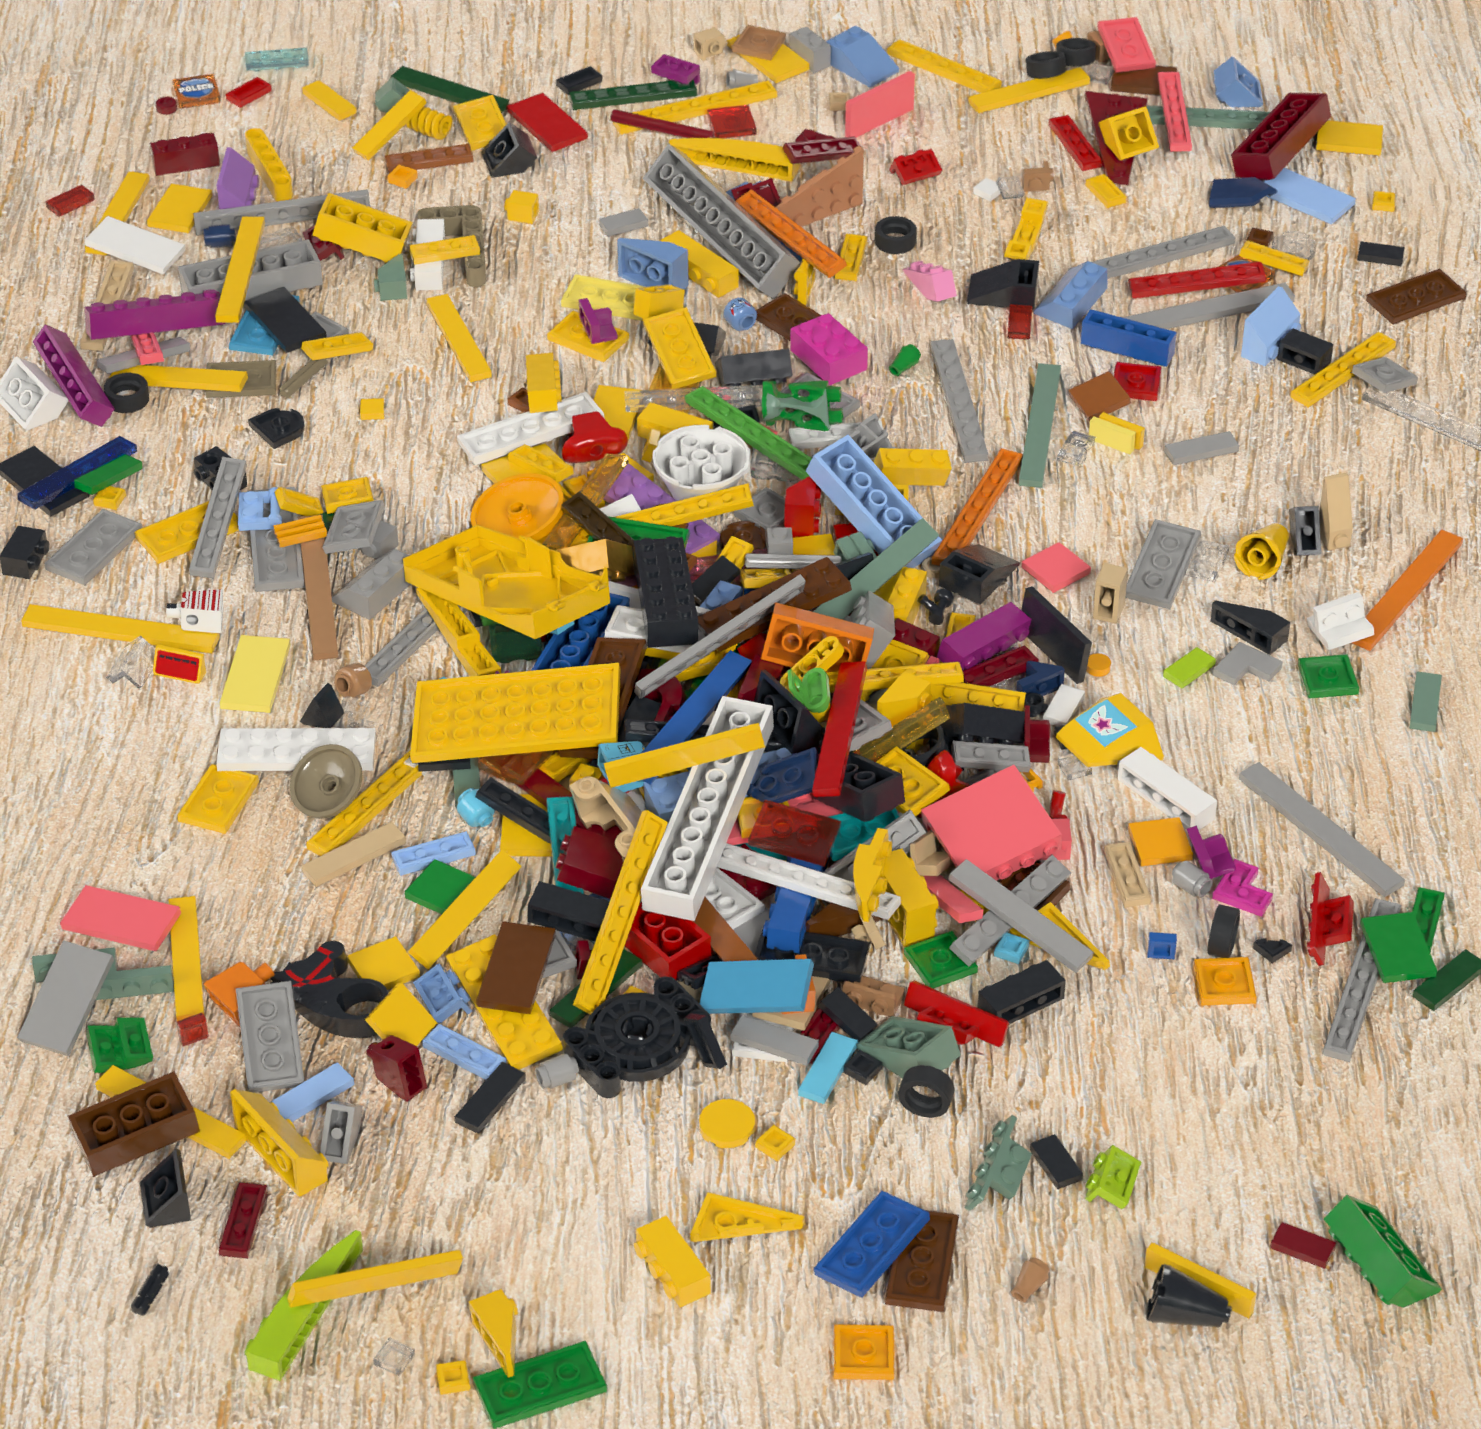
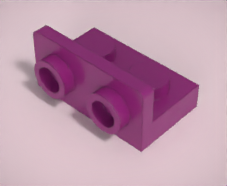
(676, 69)

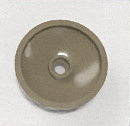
(318, 774)

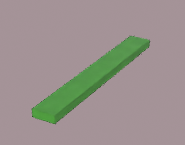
(750, 431)

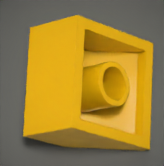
(1129, 133)

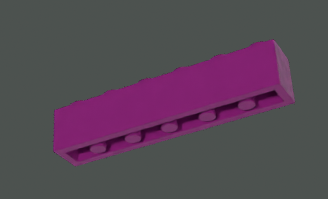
(152, 315)
(73, 375)

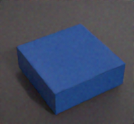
(1162, 945)

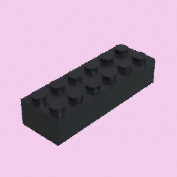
(665, 592)

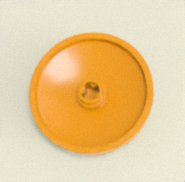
(520, 506)

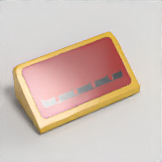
(179, 664)

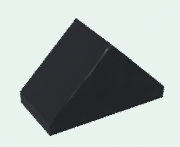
(323, 709)

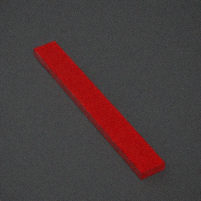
(839, 729)

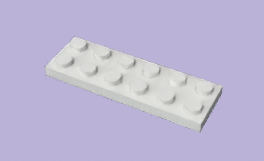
(526, 428)
(284, 747)

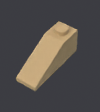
(1336, 512)

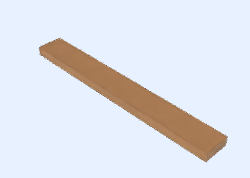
(319, 599)

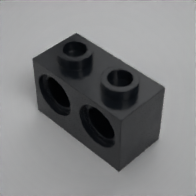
(208, 464)

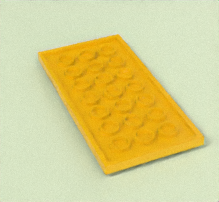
(515, 713)

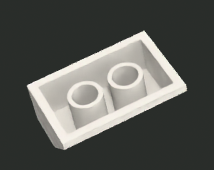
(30, 394)

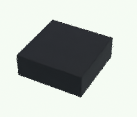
(862, 1067)

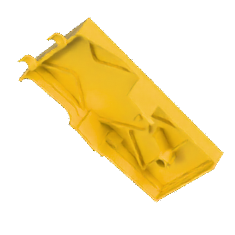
(507, 580)

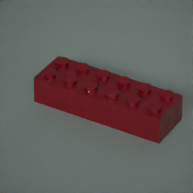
(1281, 135)

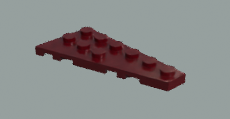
(1104, 106)

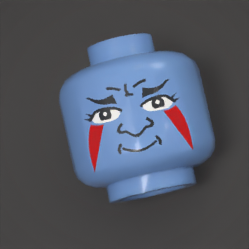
(740, 314)

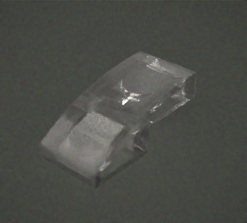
(1075, 448)

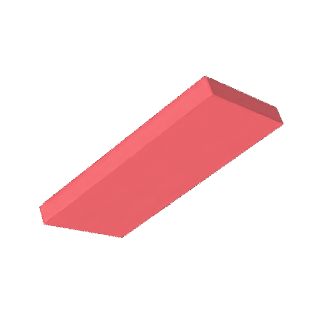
(880, 105)
(120, 918)

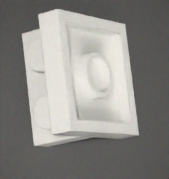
(1340, 621)

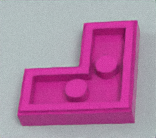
(1237, 891)

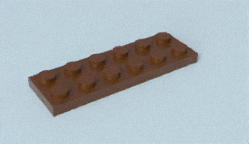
(822, 584)
(629, 655)

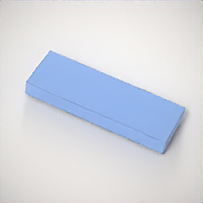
(443, 849)
(462, 1051)
(314, 1092)

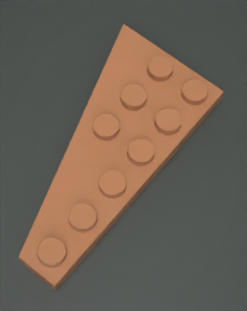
(827, 191)

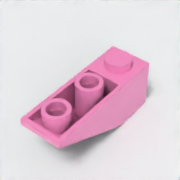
(932, 281)

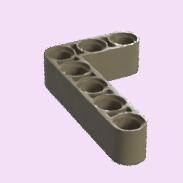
(464, 221)

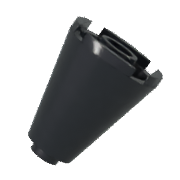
(1185, 1301)

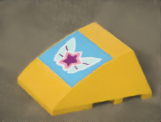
(1109, 732)

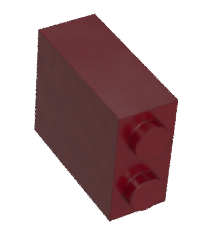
(589, 862)

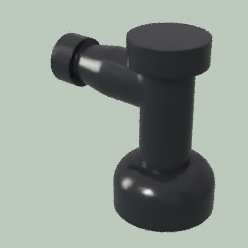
(943, 599)

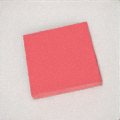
(1056, 567)

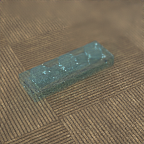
(276, 59)

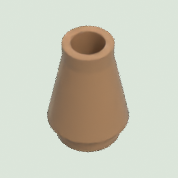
(1031, 1277)

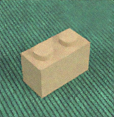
(1110, 593)

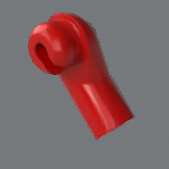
(1056, 805)

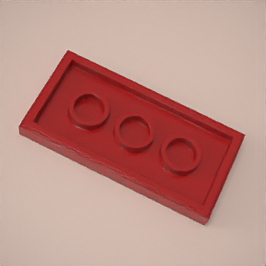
(547, 122)

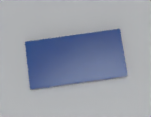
(871, 1244)

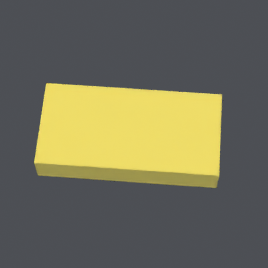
(1112, 435)

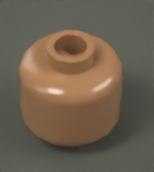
(353, 680)

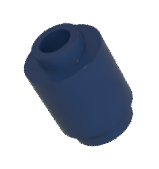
(219, 236)

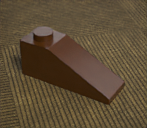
(835, 920)

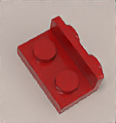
(916, 166)

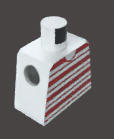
(199, 611)

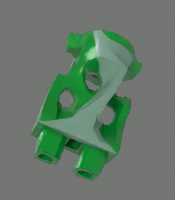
(815, 404)

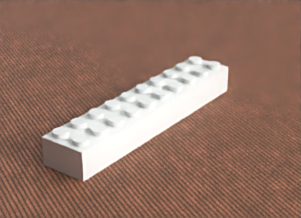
(704, 818)

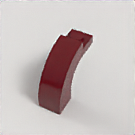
(669, 694)

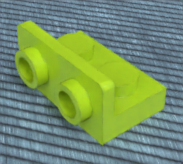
(1113, 1176)

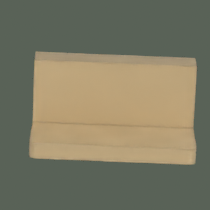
(925, 857)

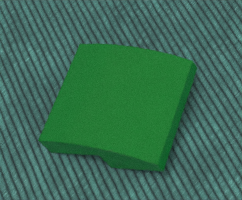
(119, 1045)

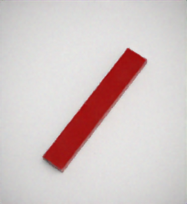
(1197, 280)

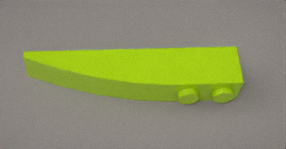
(288, 1328)

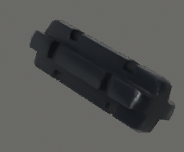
(150, 1289)

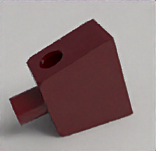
(398, 1066)

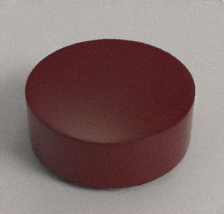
(166, 105)

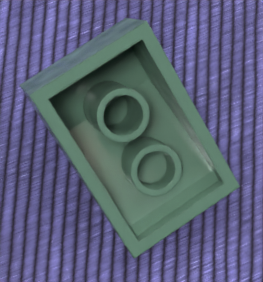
(911, 1043)

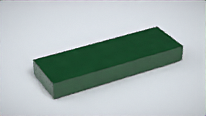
(1449, 980)

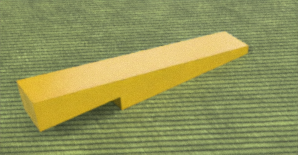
(460, 634)

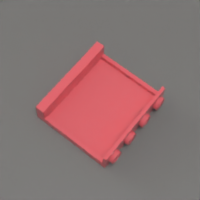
(994, 825)

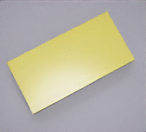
(602, 294)
(255, 674)

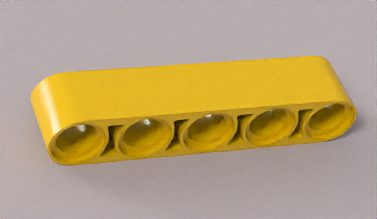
(268, 165)

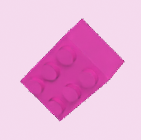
(829, 349)

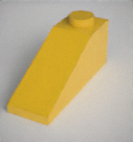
(496, 1323)

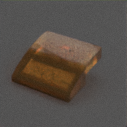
(514, 767)

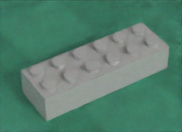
(275, 267)

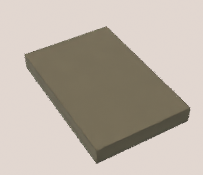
(260, 379)

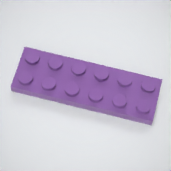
(648, 495)

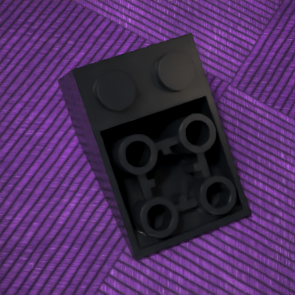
(1005, 284)
(975, 572)

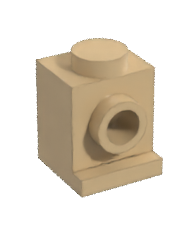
(708, 43)

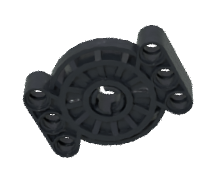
(634, 1037)

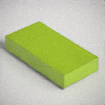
(1189, 667)

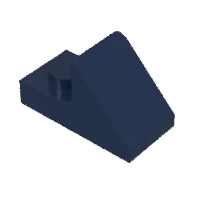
(1041, 678)

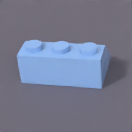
(1268, 327)

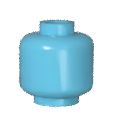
(473, 810)

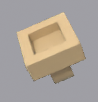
(869, 932)

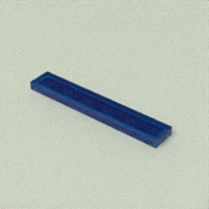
(63, 479)

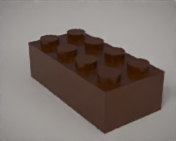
(134, 1123)

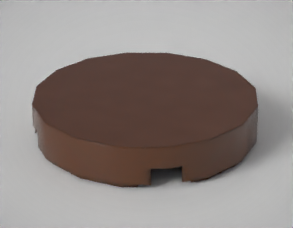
(745, 531)

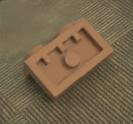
(875, 995)

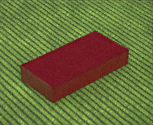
(1303, 1245)

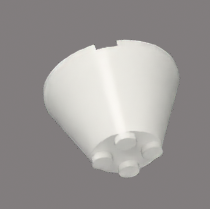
(700, 460)

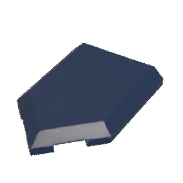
(1238, 192)
(786, 778)

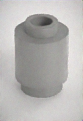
(1191, 879)
(556, 1071)

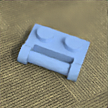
(252, 510)

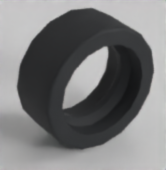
(1077, 51)
(1046, 64)
(898, 225)
(125, 382)
(1223, 931)
(930, 1078)

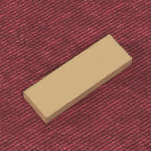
(1127, 874)

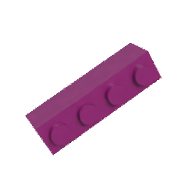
(985, 637)

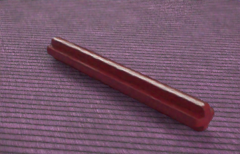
(659, 125)

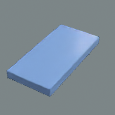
(1310, 196)

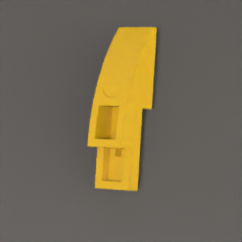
(868, 873)

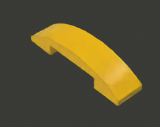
(1028, 229)

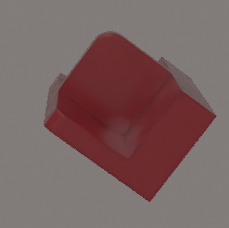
(1037, 738)

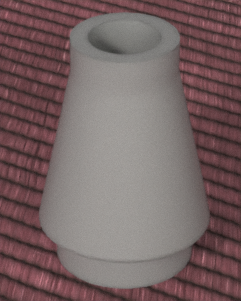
(739, 78)

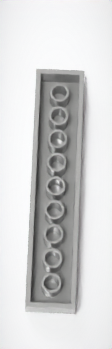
(722, 221)

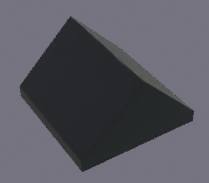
(165, 1193)

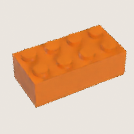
(797, 631)

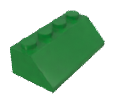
(1380, 1253)

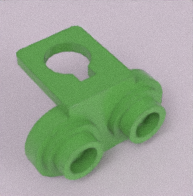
(813, 689)

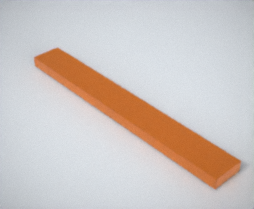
(792, 234)
(979, 504)
(1410, 585)

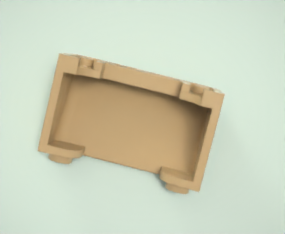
(606, 807)

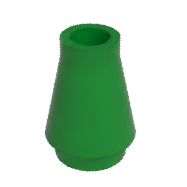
(905, 359)

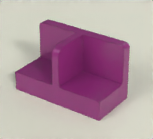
(596, 322)
(1211, 853)

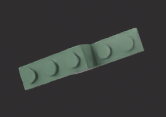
(118, 983)

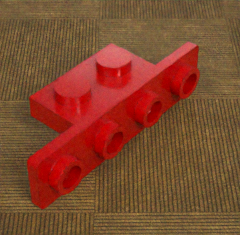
(1330, 919)
(966, 1020)

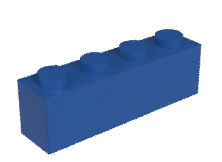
(1128, 337)

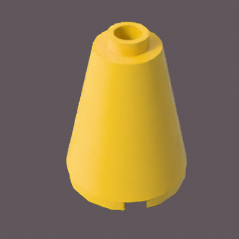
(1262, 551)

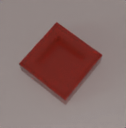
(192, 1029)

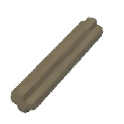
(302, 377)

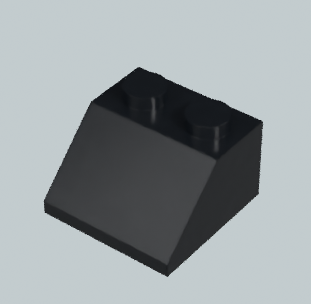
(509, 152)

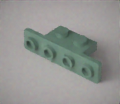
(1002, 1166)

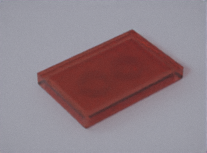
(794, 833)

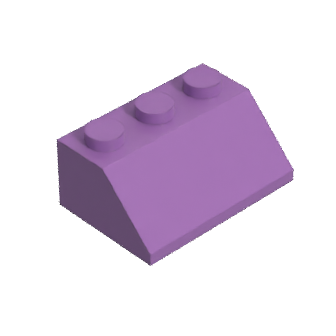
(236, 181)

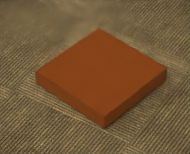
(1099, 396)

